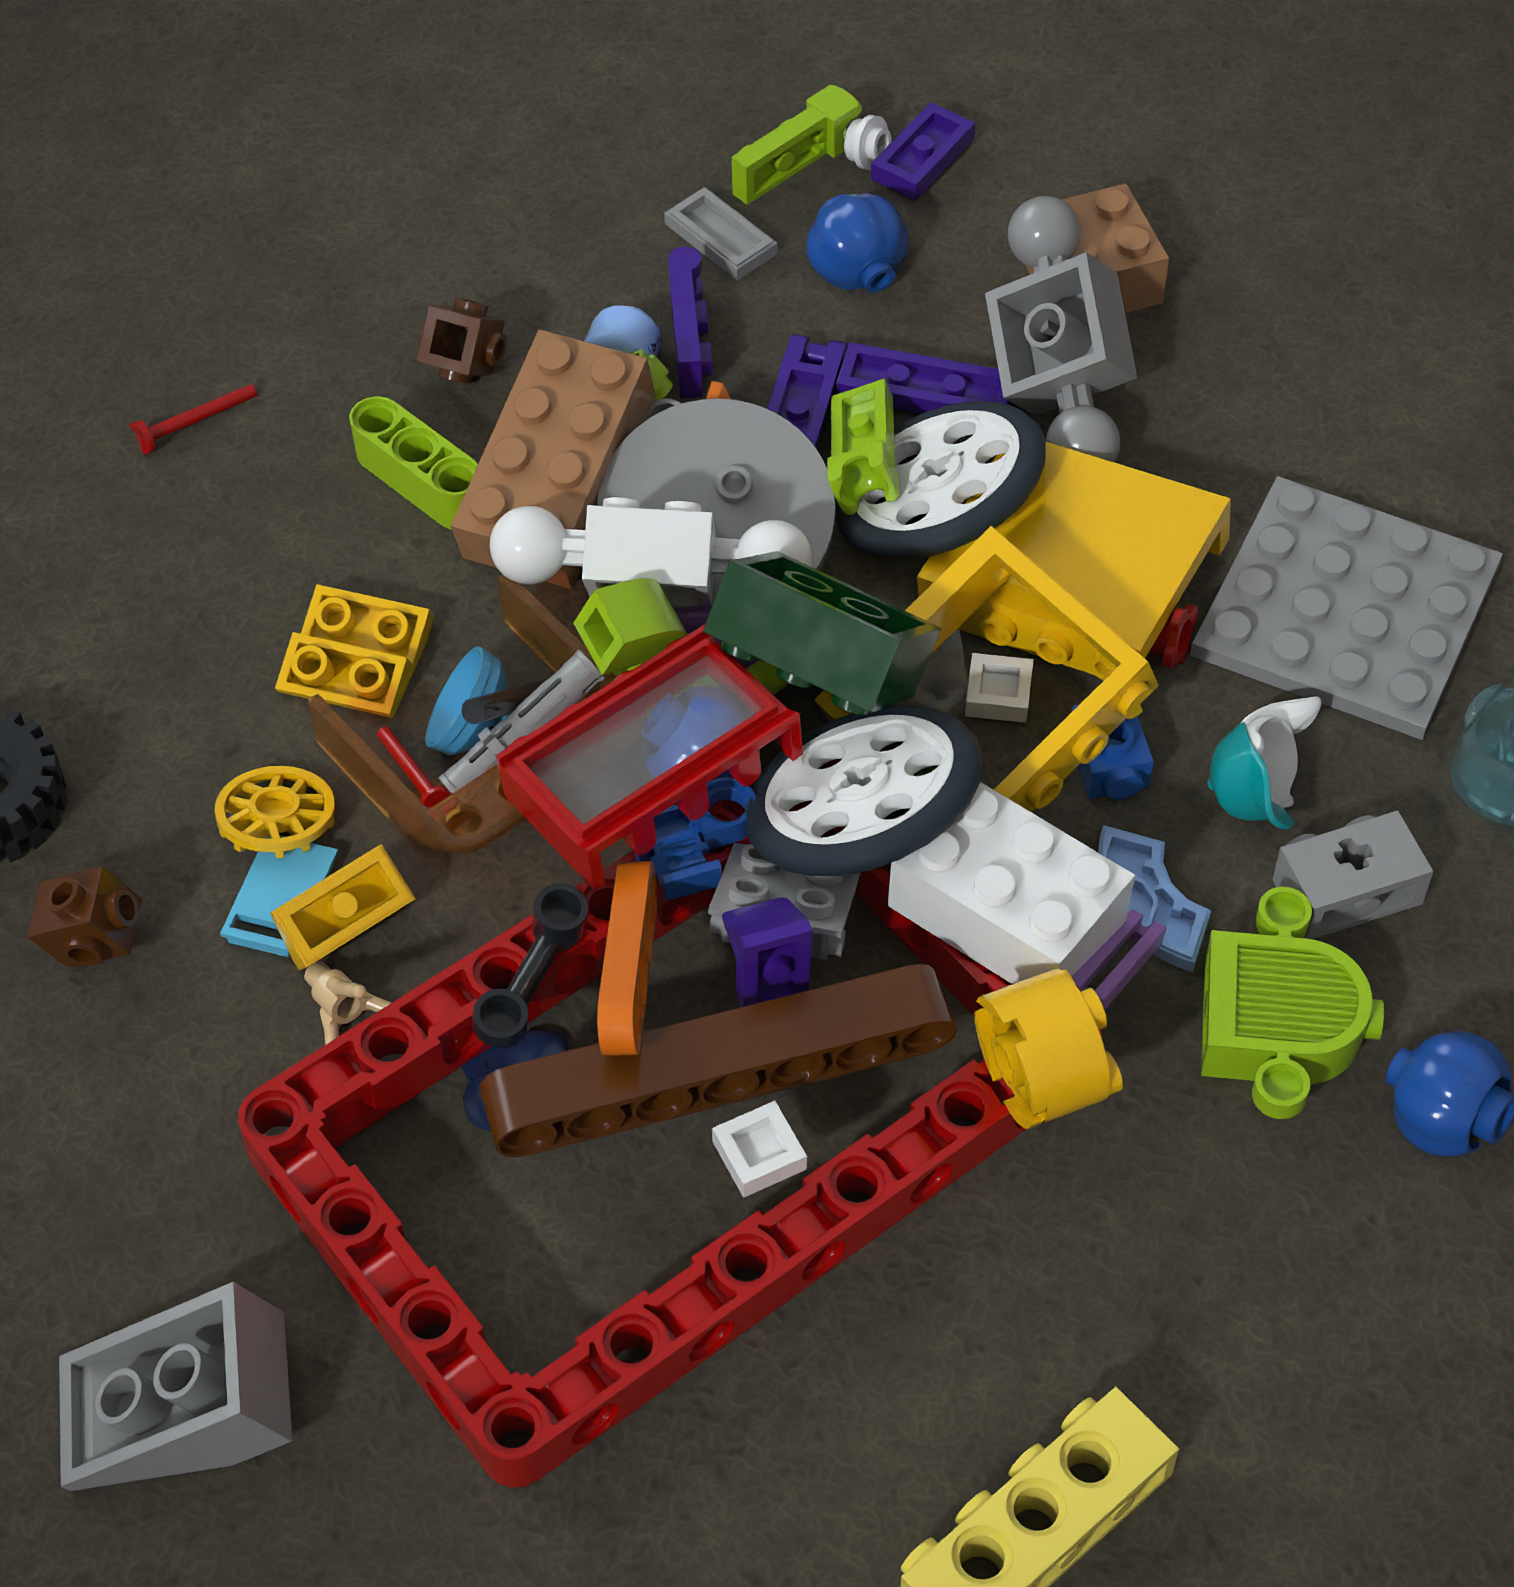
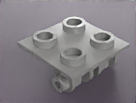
(821, 899)

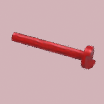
(147, 435)
(430, 794)

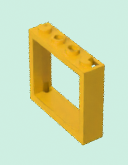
(1086, 729)

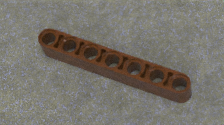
(717, 1060)

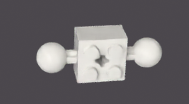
(633, 543)

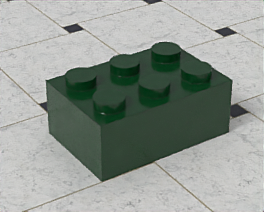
(820, 632)

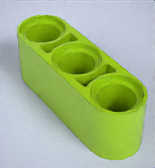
(411, 457)

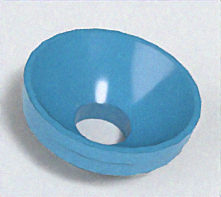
(474, 676)

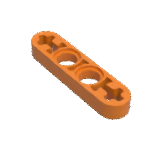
(627, 959)

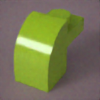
(627, 624)

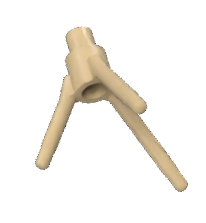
(339, 998)

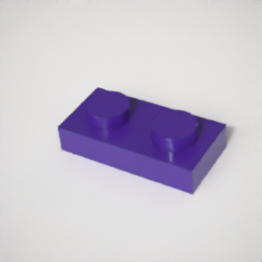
(922, 151)

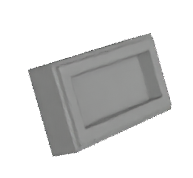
(721, 233)

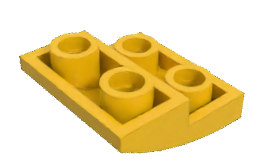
(355, 651)

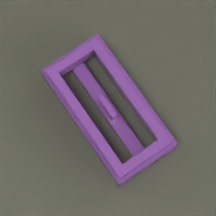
(1146, 941)

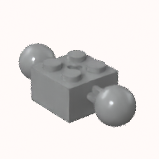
(1061, 329)

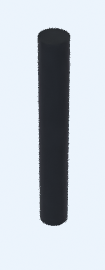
(497, 703)

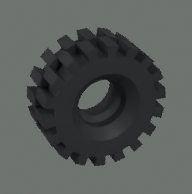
(33, 785)

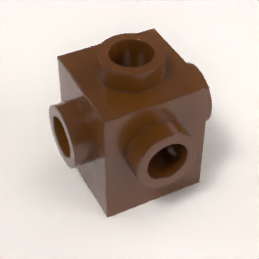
(462, 340)
(85, 917)

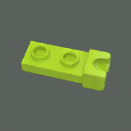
(794, 144)
(862, 445)

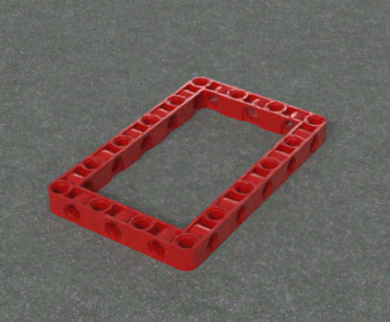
(681, 1322)

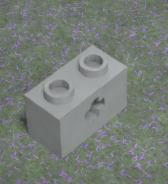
(1355, 872)

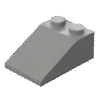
(176, 1392)

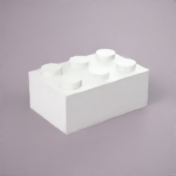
(1012, 890)

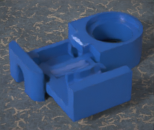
(682, 842)

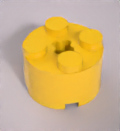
(1046, 1047)

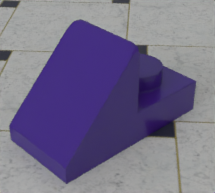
(770, 950)

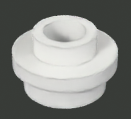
(866, 140)

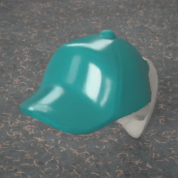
(1259, 762)

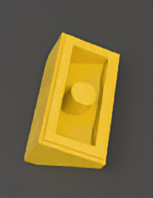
(341, 907)

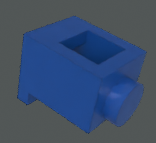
(1122, 766)

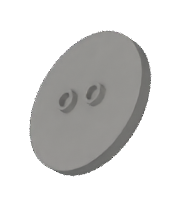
(733, 463)

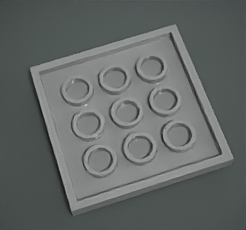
(1347, 606)

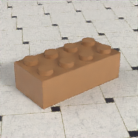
(554, 439)

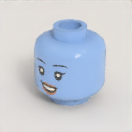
(625, 330)

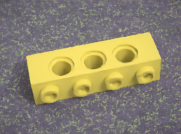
(1102, 1433)

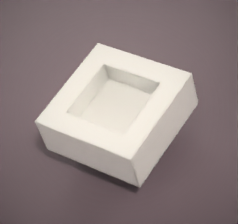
(999, 687)
(759, 1149)

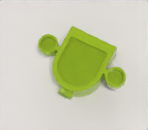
(1283, 1006)

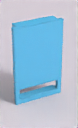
(269, 886)

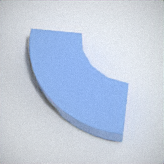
(1157, 896)

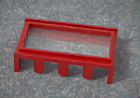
(641, 749)

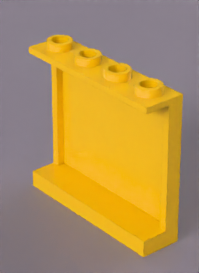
(1108, 538)

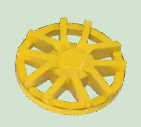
(274, 810)

